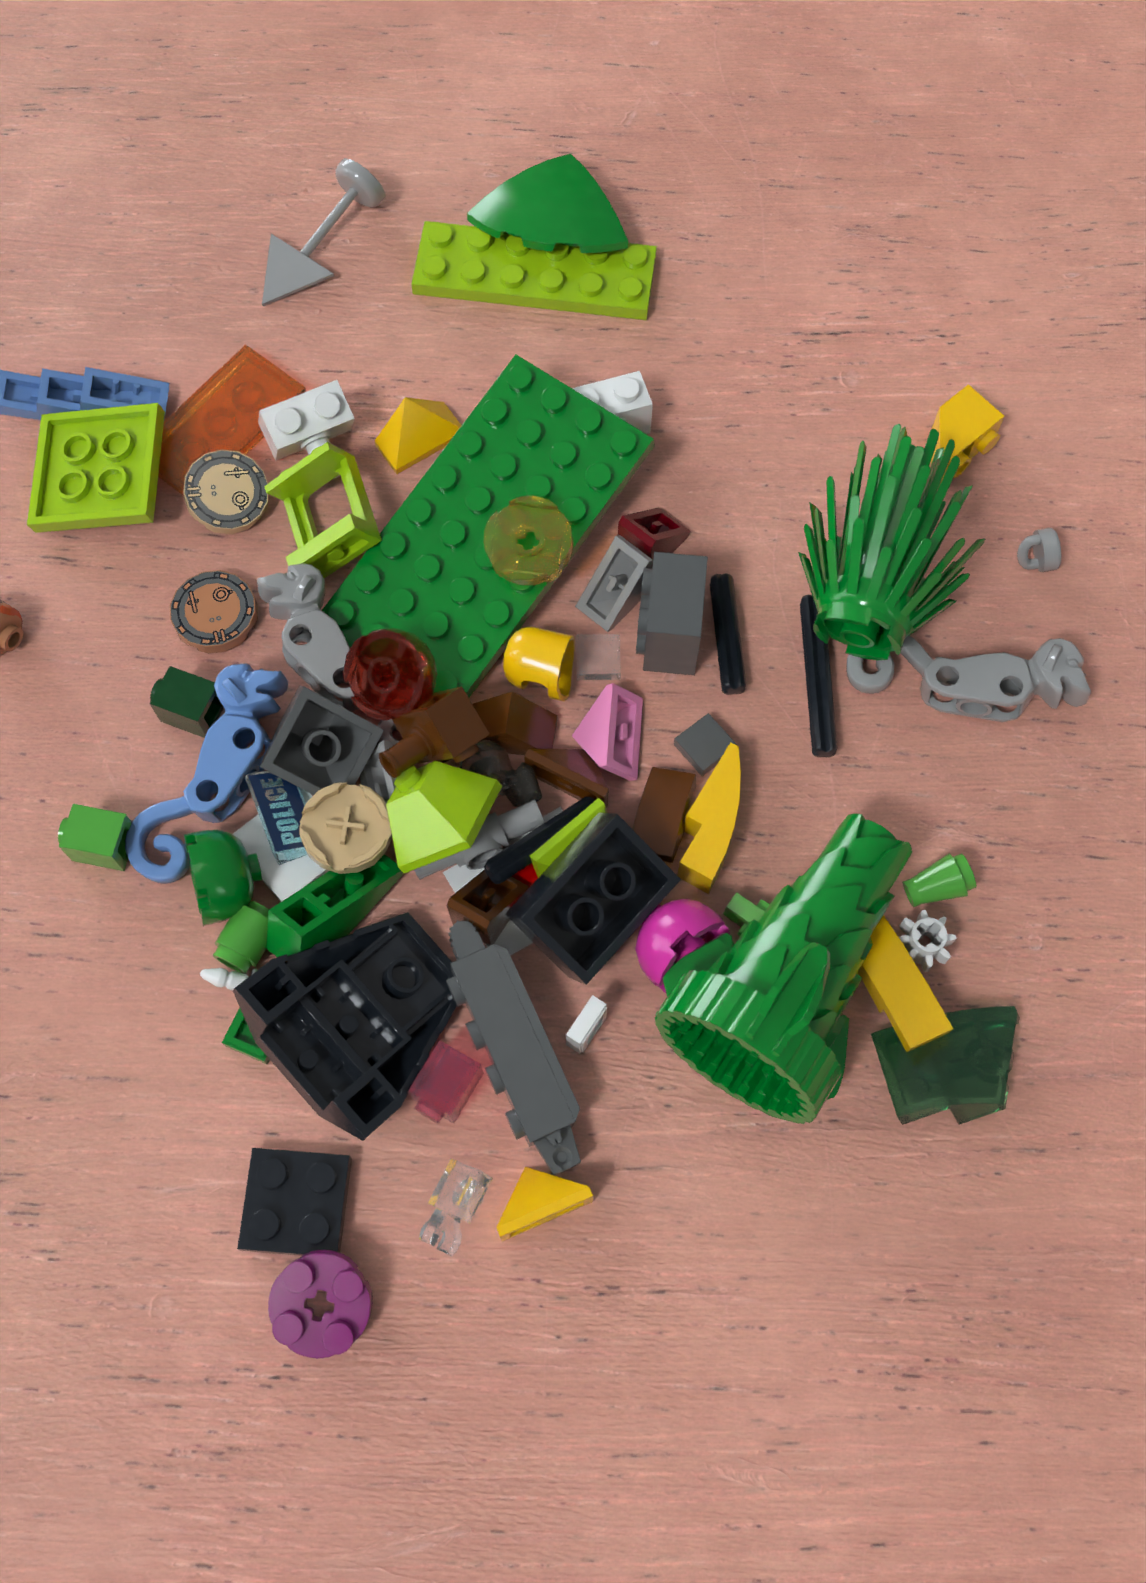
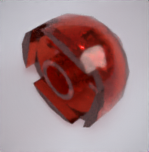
(390, 673)

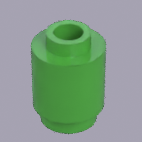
(243, 938)

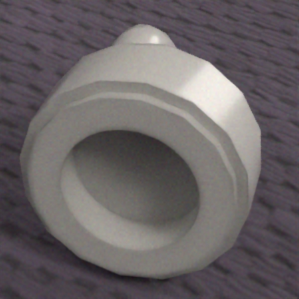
(1045, 550)

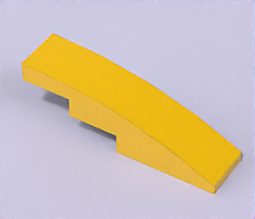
(902, 990)

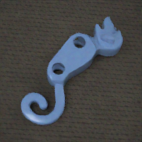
(220, 768)

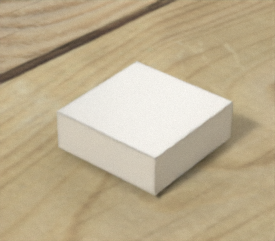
(586, 1025)

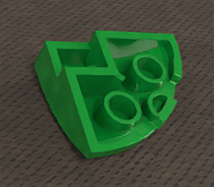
(551, 206)

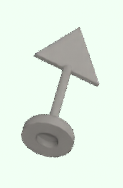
(292, 270)

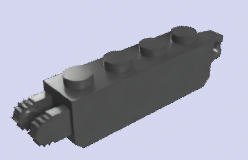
(516, 1045)

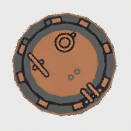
(213, 611)

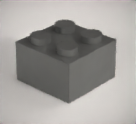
(672, 613)

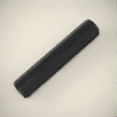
(727, 634)
(518, 854)

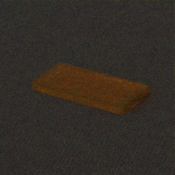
(223, 413)

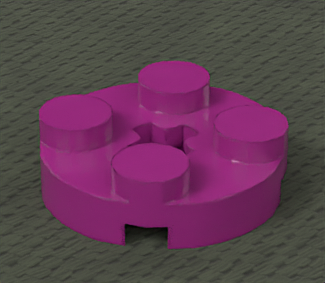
(337, 1329)

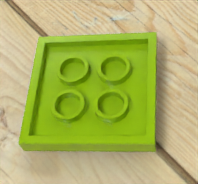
(96, 468)

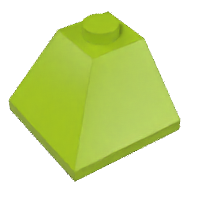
(437, 812)

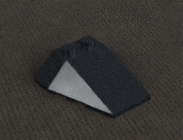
(352, 1019)

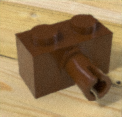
(436, 731)

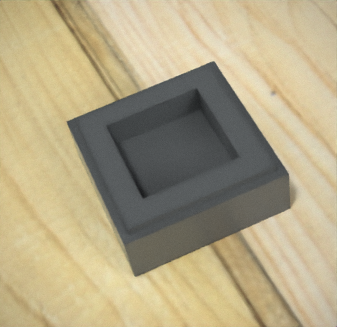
(703, 744)

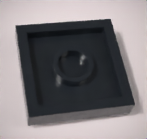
(294, 1202)

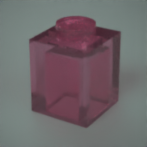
(445, 1083)

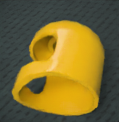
(540, 657)

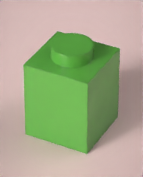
(95, 837)

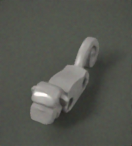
(320, 662)
(986, 679)

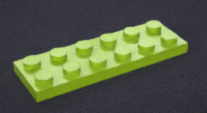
(477, 267)

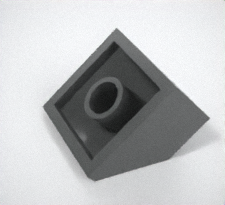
(319, 743)

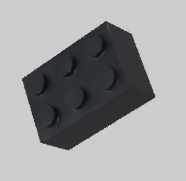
(593, 897)

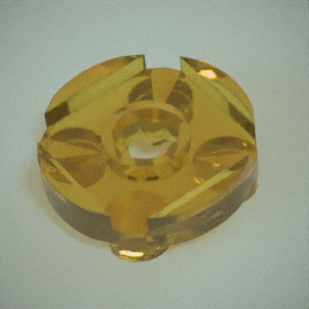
(541, 562)

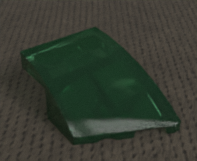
(954, 1072)

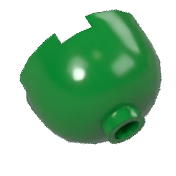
(221, 874)

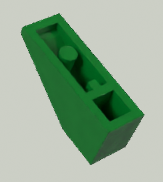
(328, 907)

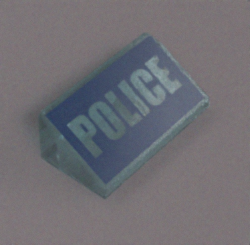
(280, 813)

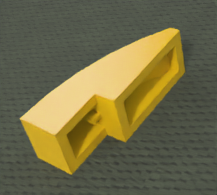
(712, 823)

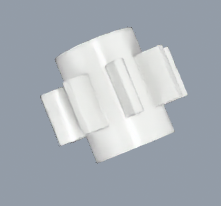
(935, 931)

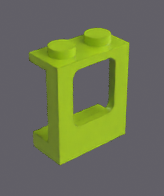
(346, 537)

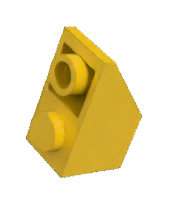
(970, 423)

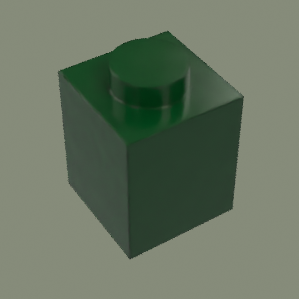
(186, 701)

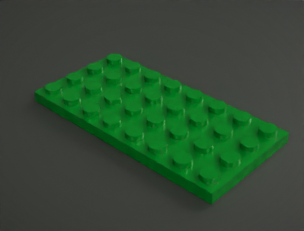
(432, 562)

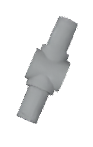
(491, 839)

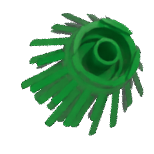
(872, 577)

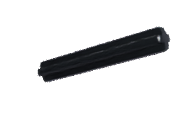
(818, 684)

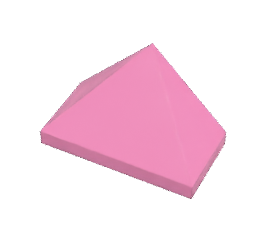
(613, 731)

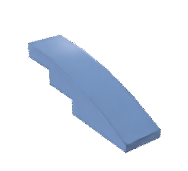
(66, 392)

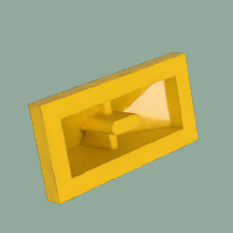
(416, 432)
(540, 1199)

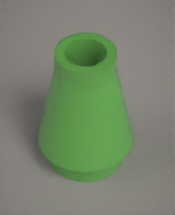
(941, 881)

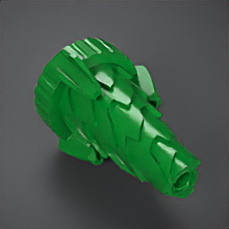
(770, 1008)

